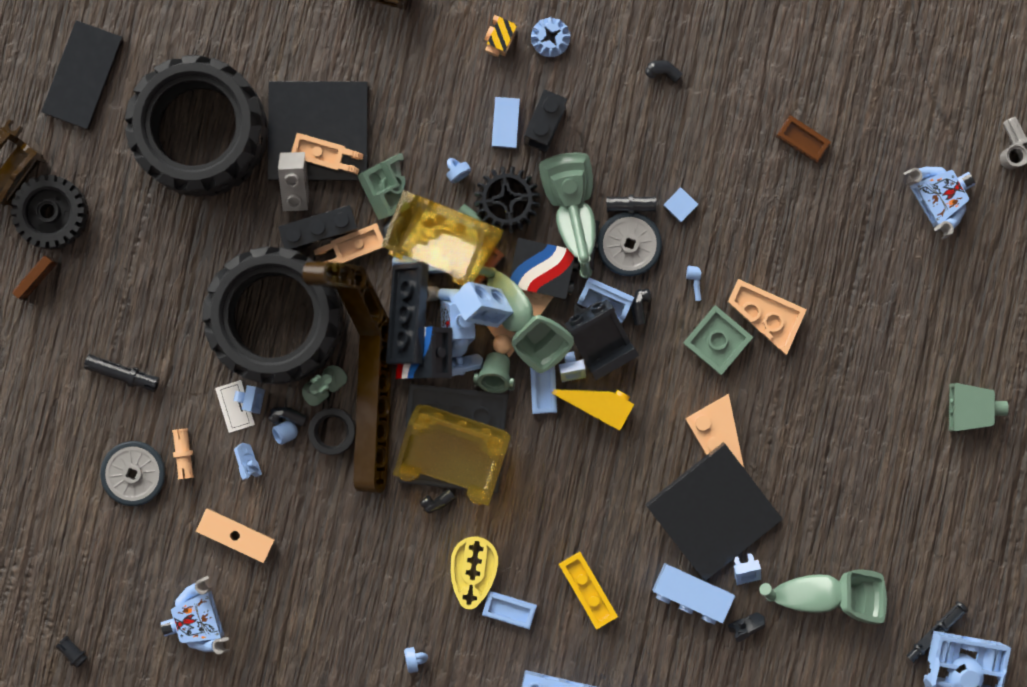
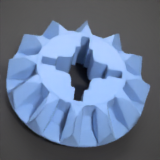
(548, 48)

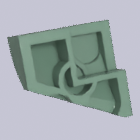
(384, 185)

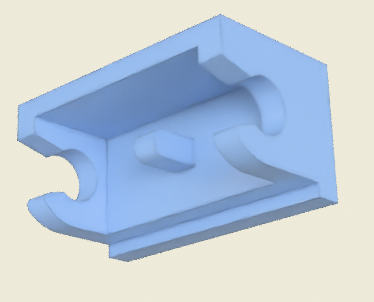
(596, 291)

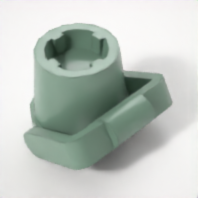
(495, 374)

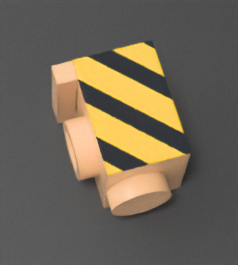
(500, 36)

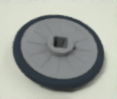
(626, 260)
(118, 465)

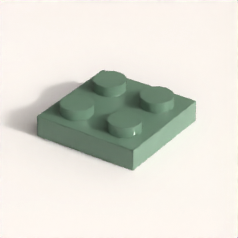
(717, 340)

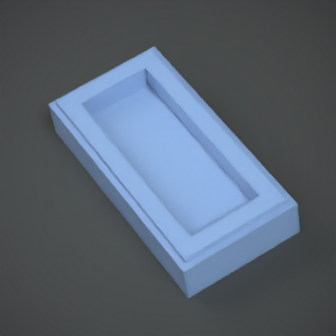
(505, 122)
(541, 389)
(509, 609)

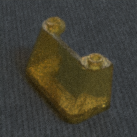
(440, 237)
(452, 451)

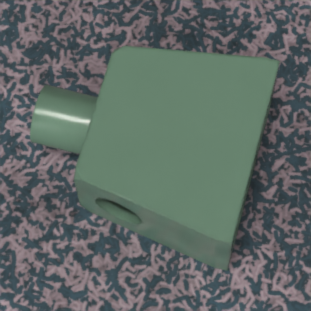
(973, 407)

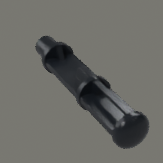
(942, 626)

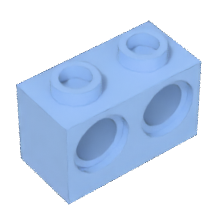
(482, 304)

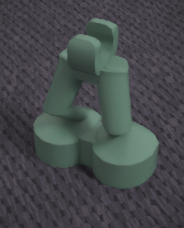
(317, 388)

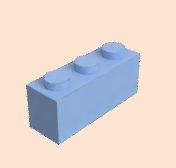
(692, 594)

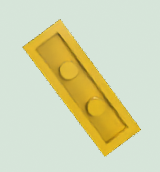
(588, 590)

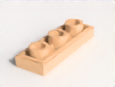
(221, 528)

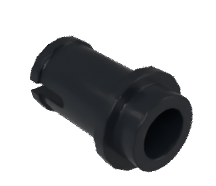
(72, 652)

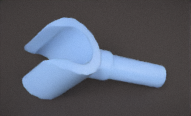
(694, 273)

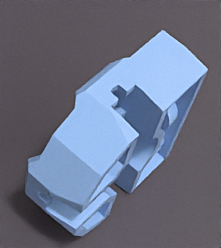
(945, 652)

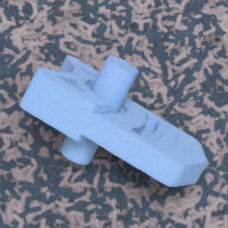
(466, 363)
(247, 461)

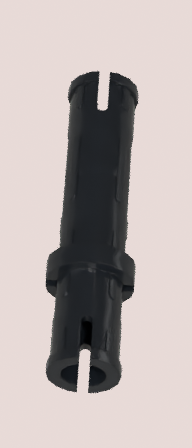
(132, 377)

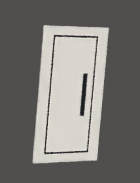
(232, 410)

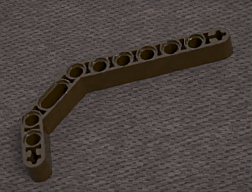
(373, 372)

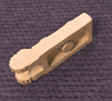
(325, 153)
(354, 244)

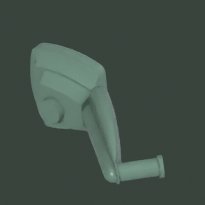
(568, 184)
(537, 338)
(858, 594)

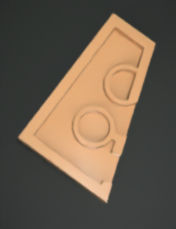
(714, 426)

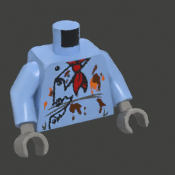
(941, 195)
(462, 332)
(197, 619)

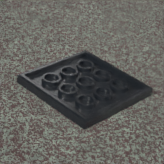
(323, 111)
(472, 404)
(714, 511)

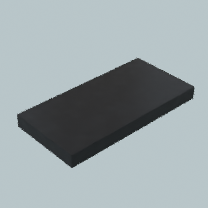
(82, 75)
(407, 314)

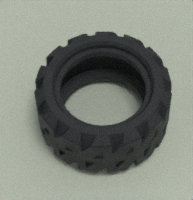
(152, 98)
(221, 306)

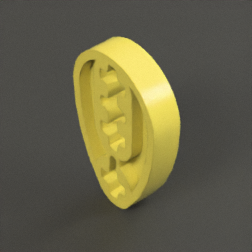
(487, 569)

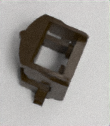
(18, 164)

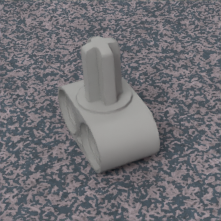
(1019, 145)

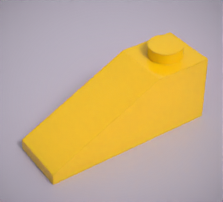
(603, 405)

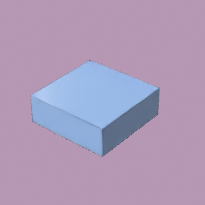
(680, 204)

